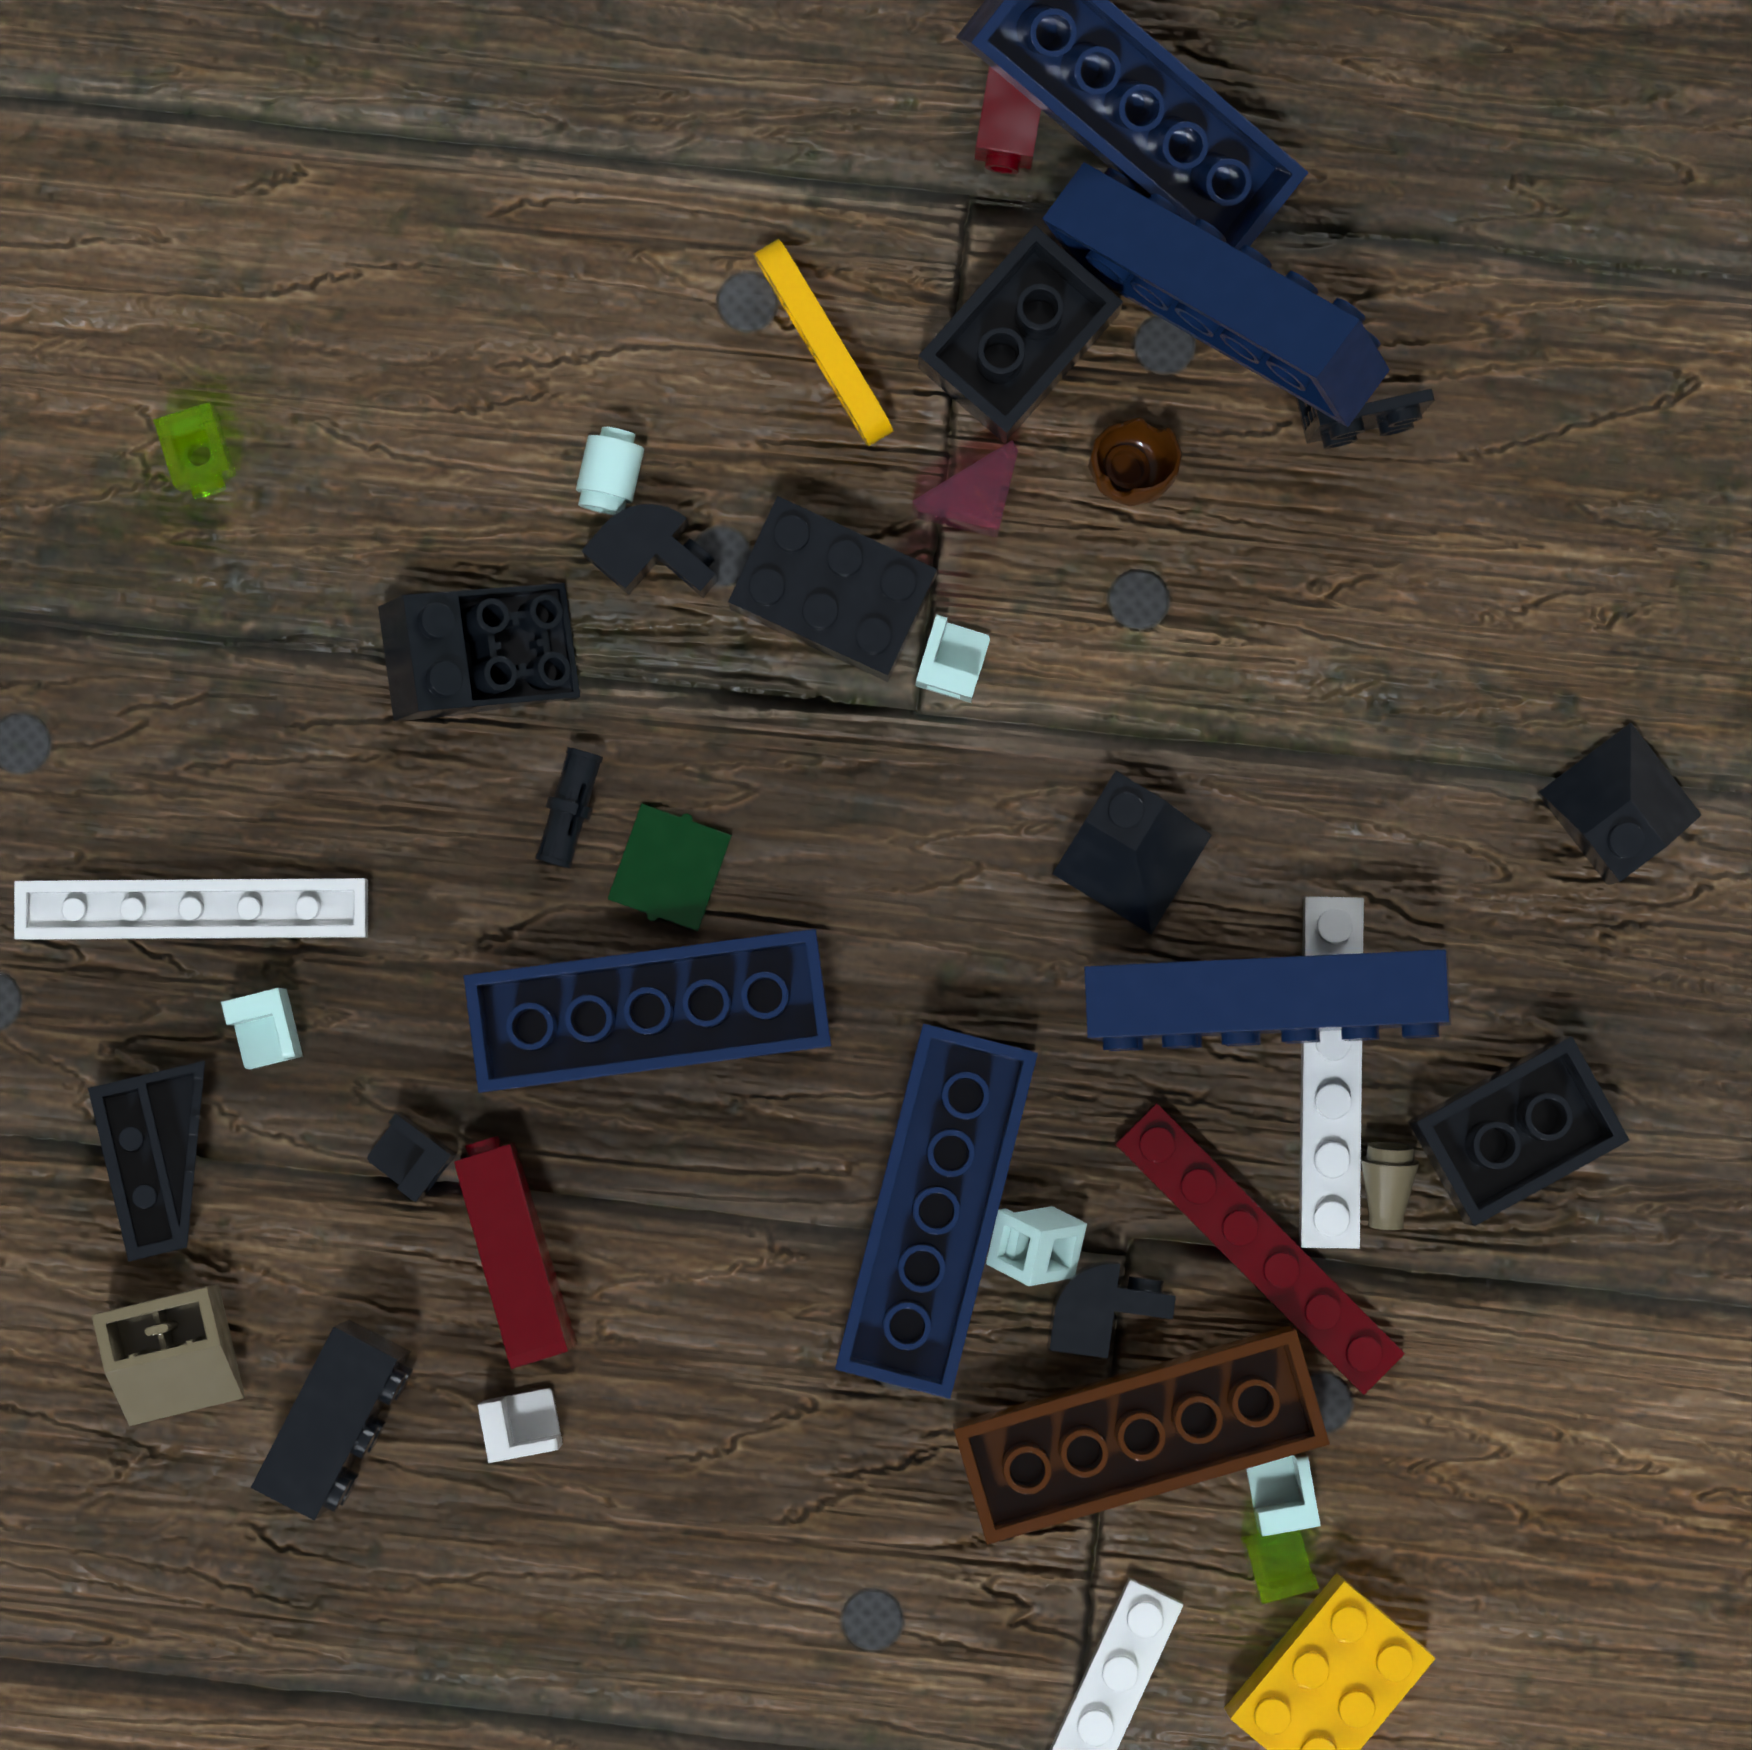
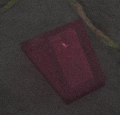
(974, 496)

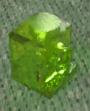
(185, 432)

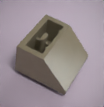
(169, 1354)

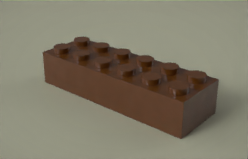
(1140, 1434)

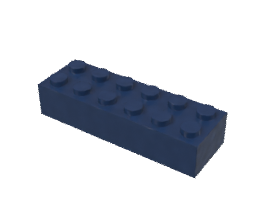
(1137, 109)
(1219, 292)
(1268, 996)
(647, 1011)
(936, 1211)

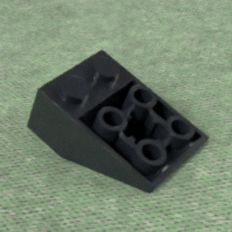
(478, 650)

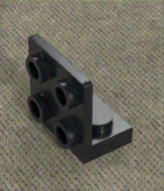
(1389, 415)

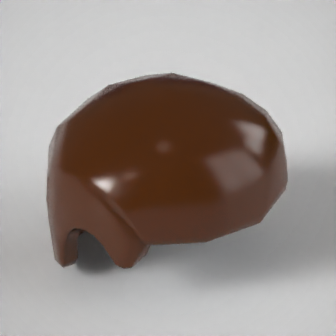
(1135, 462)

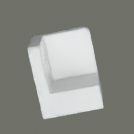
(520, 1425)

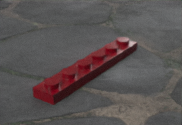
(1259, 1249)

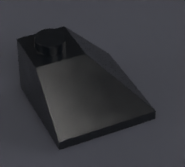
(1620, 805)
(1132, 852)

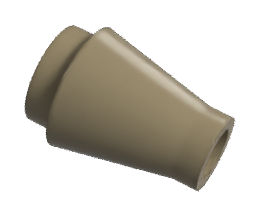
(1388, 1182)

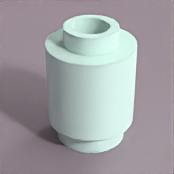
(609, 471)

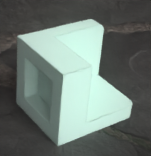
(952, 660)
(264, 1027)
(1283, 1495)

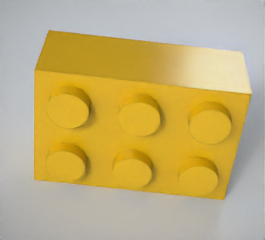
(1330, 1676)

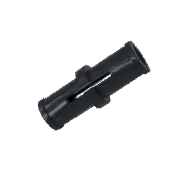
(569, 807)

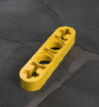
(823, 342)

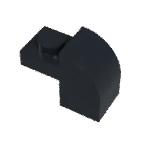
(640, 538)
(1087, 1303)

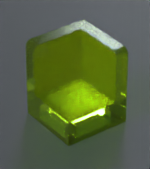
(1278, 1565)

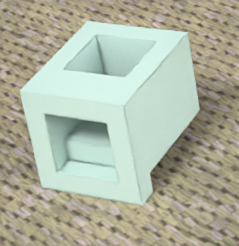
(1036, 1245)

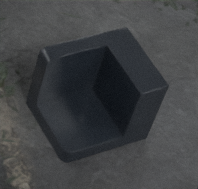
(410, 1157)

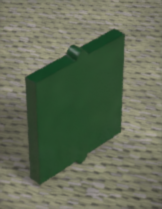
(669, 867)

